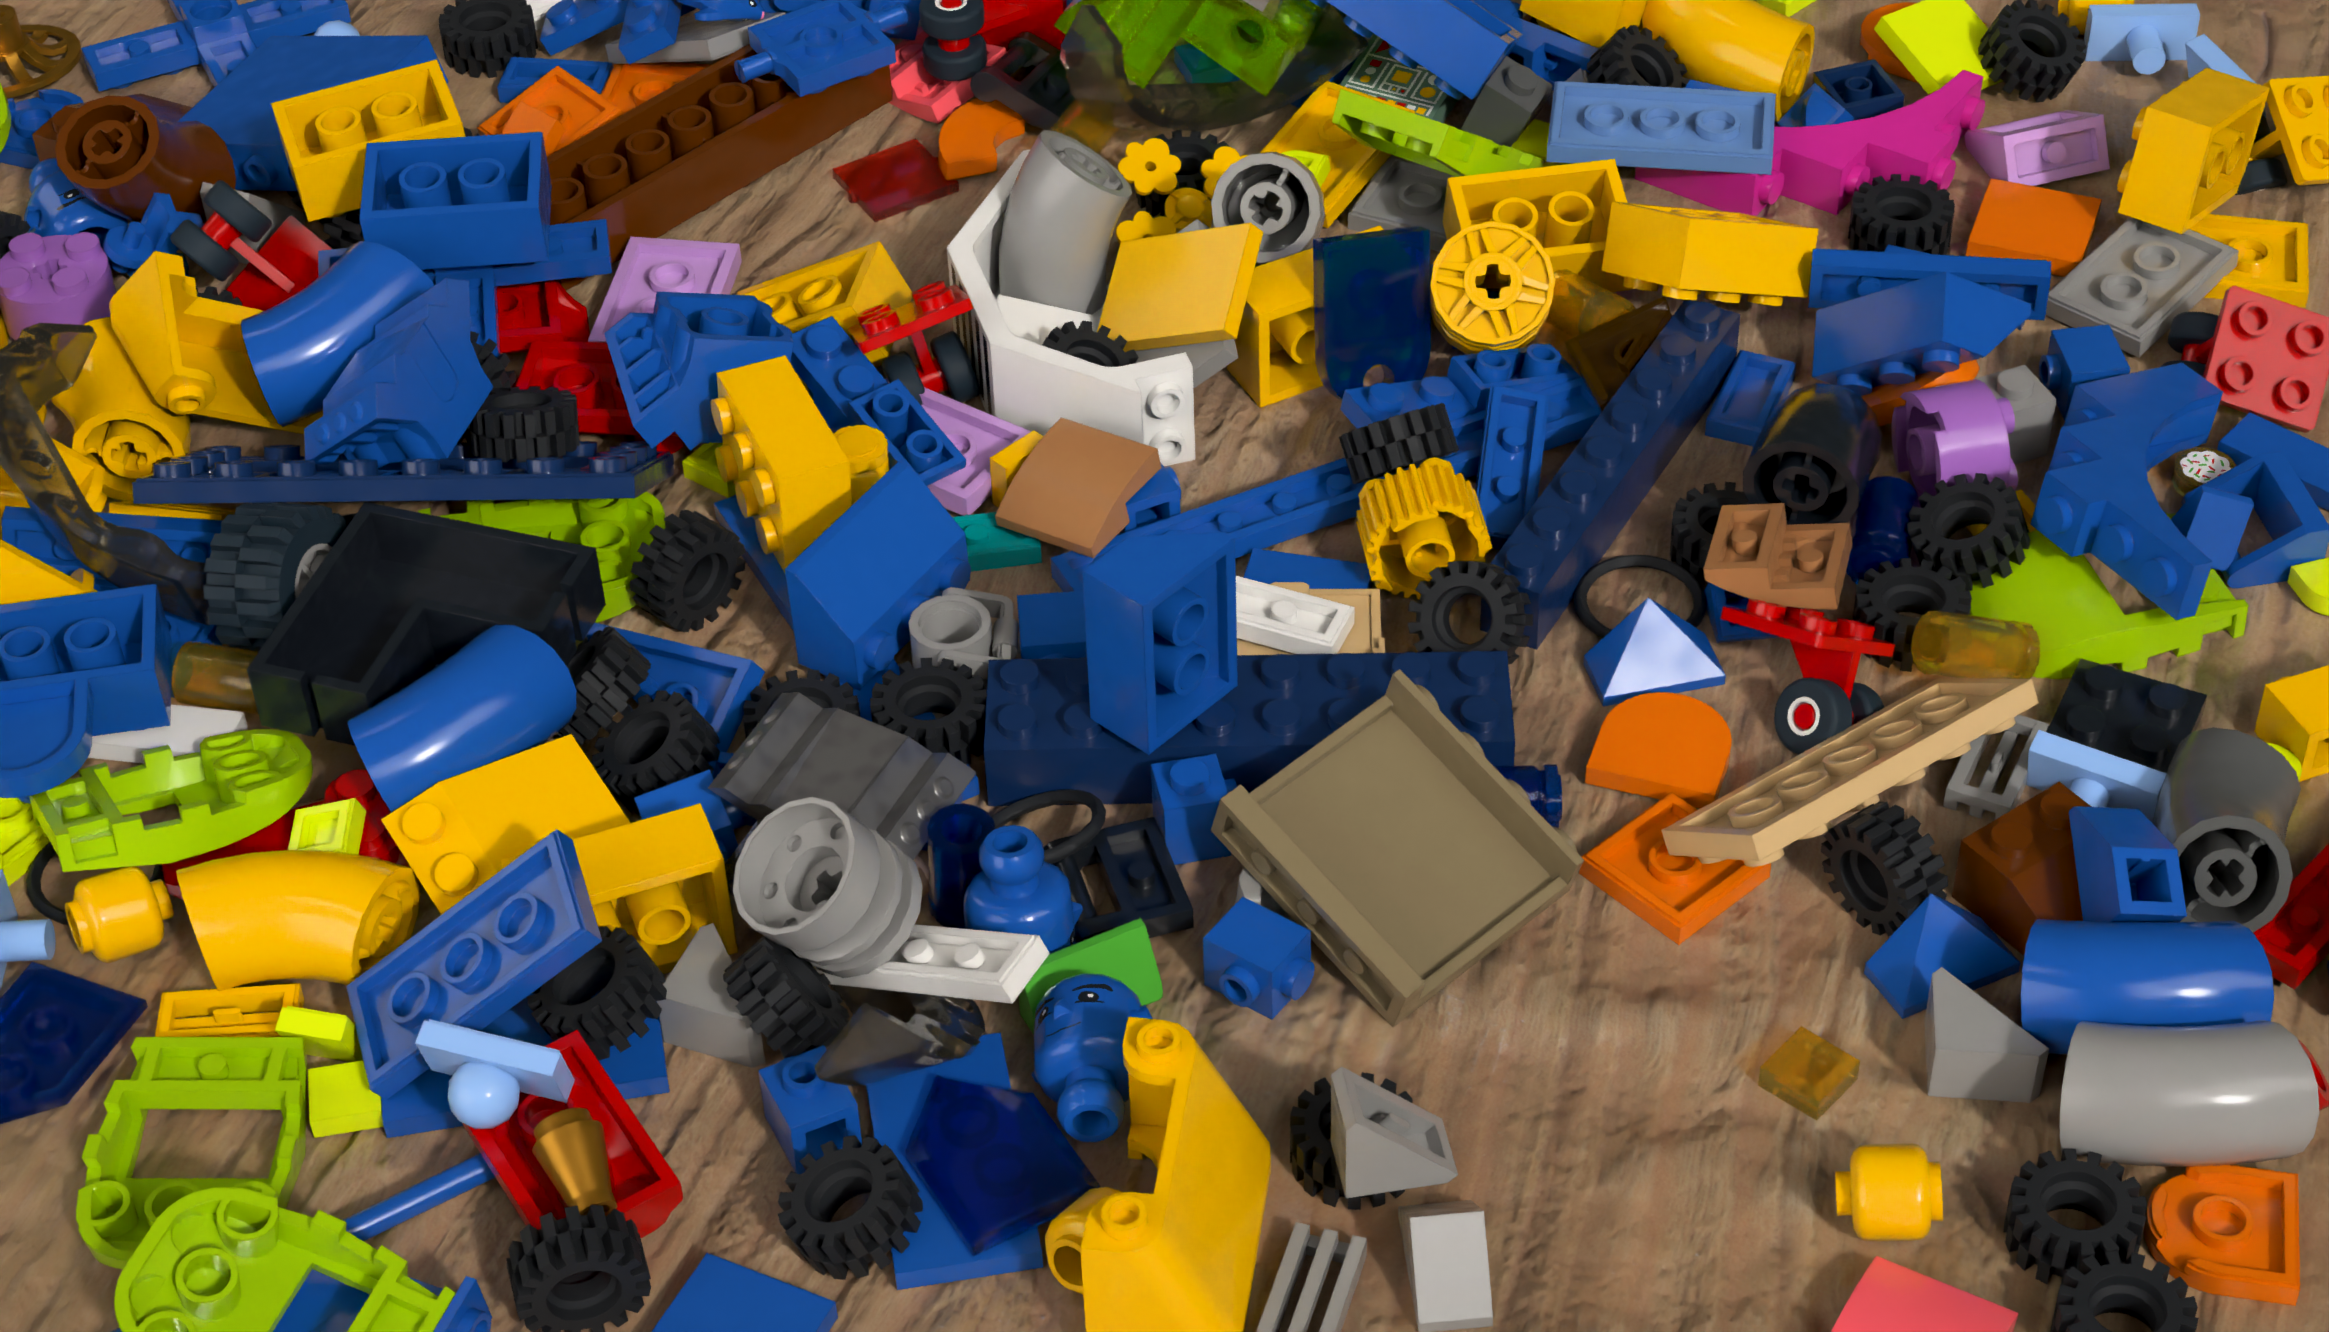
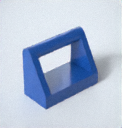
(2285, 510)

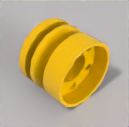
(1466, 313)

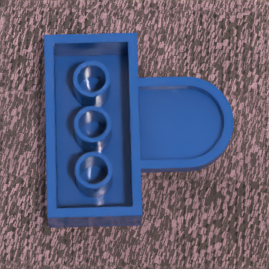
(74, 674)

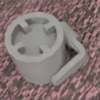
(961, 630)

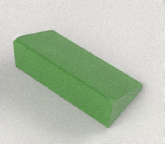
(1118, 953)

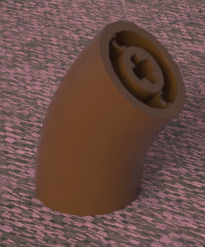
(126, 153)

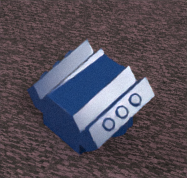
(673, 356)
(406, 388)

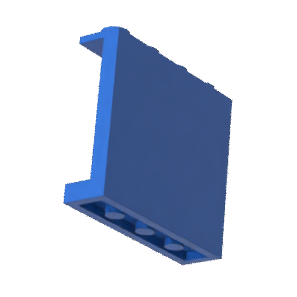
(287, 68)

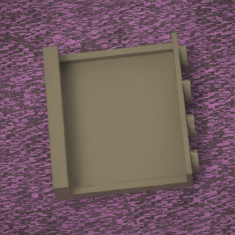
(1399, 849)

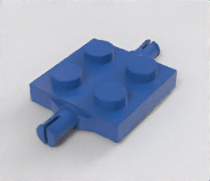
(822, 45)

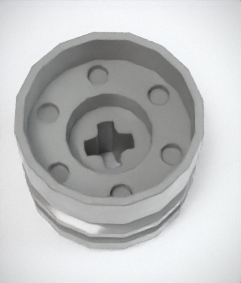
(827, 887)

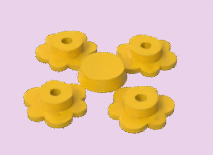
(1181, 205)

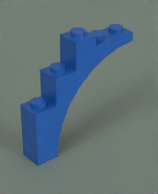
(2099, 486)

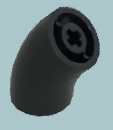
(1815, 455)

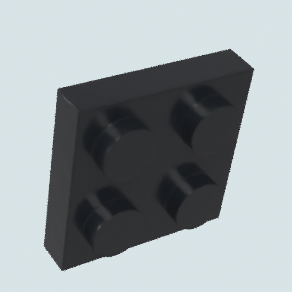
(2126, 714)

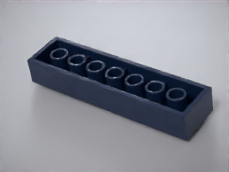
(1282, 707)

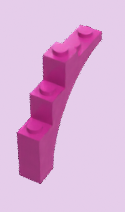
(1831, 161)

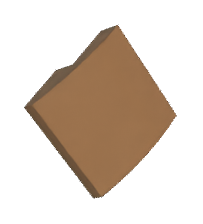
(1077, 487)
(1778, 562)

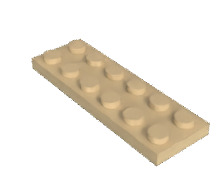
(1849, 770)

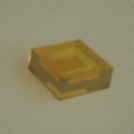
(1809, 1073)

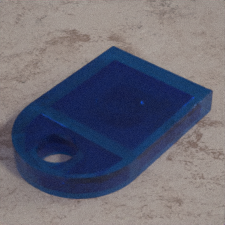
(1372, 306)

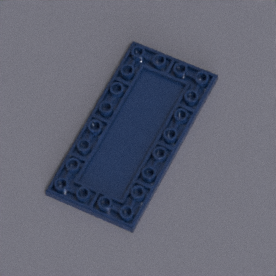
(285, 476)

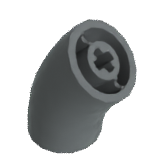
(2229, 819)

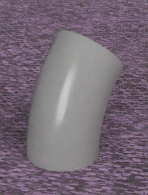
(1274, 196)
(1060, 225)
(2187, 1094)

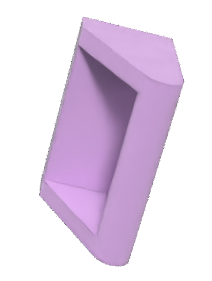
(2042, 147)

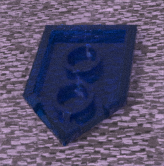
(56, 1037)
(993, 1161)

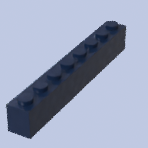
(1617, 462)

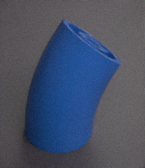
(313, 335)
(471, 710)
(2141, 976)

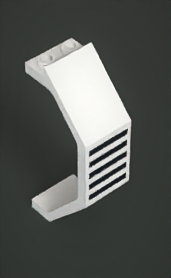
(1039, 384)

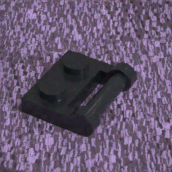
(1039, 96)
(1137, 877)

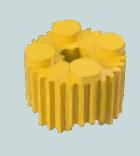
(1419, 524)

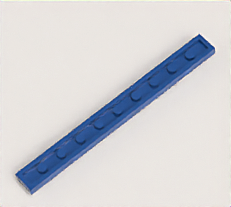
(1327, 491)

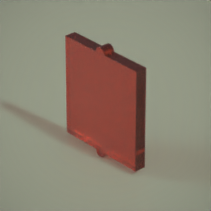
(894, 180)

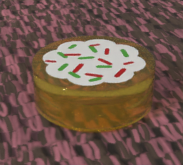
(2198, 467)

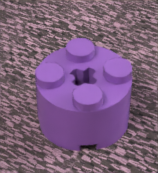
(54, 281)
(1953, 433)

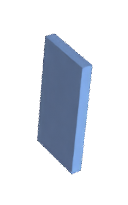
(1662, 127)

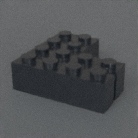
(409, 596)

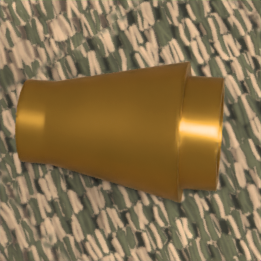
(575, 1158)

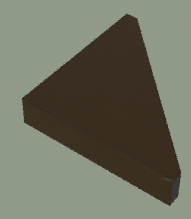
(1614, 348)

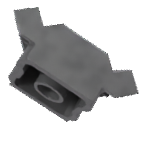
(844, 760)

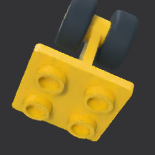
(2301, 132)

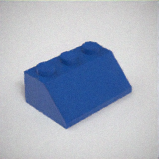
(1911, 331)
(870, 573)
(1160, 633)

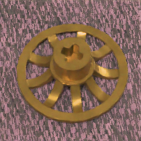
(17, 43)

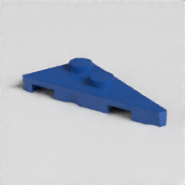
(706, 678)

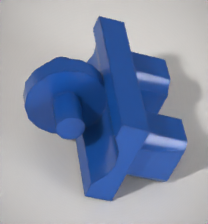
(134, 244)

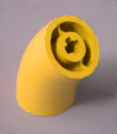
(1736, 45)
(118, 417)
(298, 914)

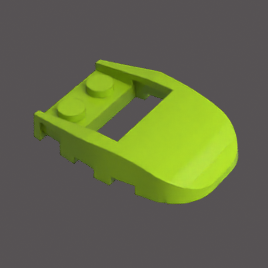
(1425, 139)
(609, 525)
(2083, 621)
(221, 793)
(186, 1074)
(239, 1260)

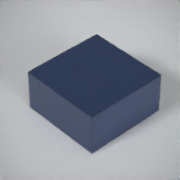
(1861, 89)

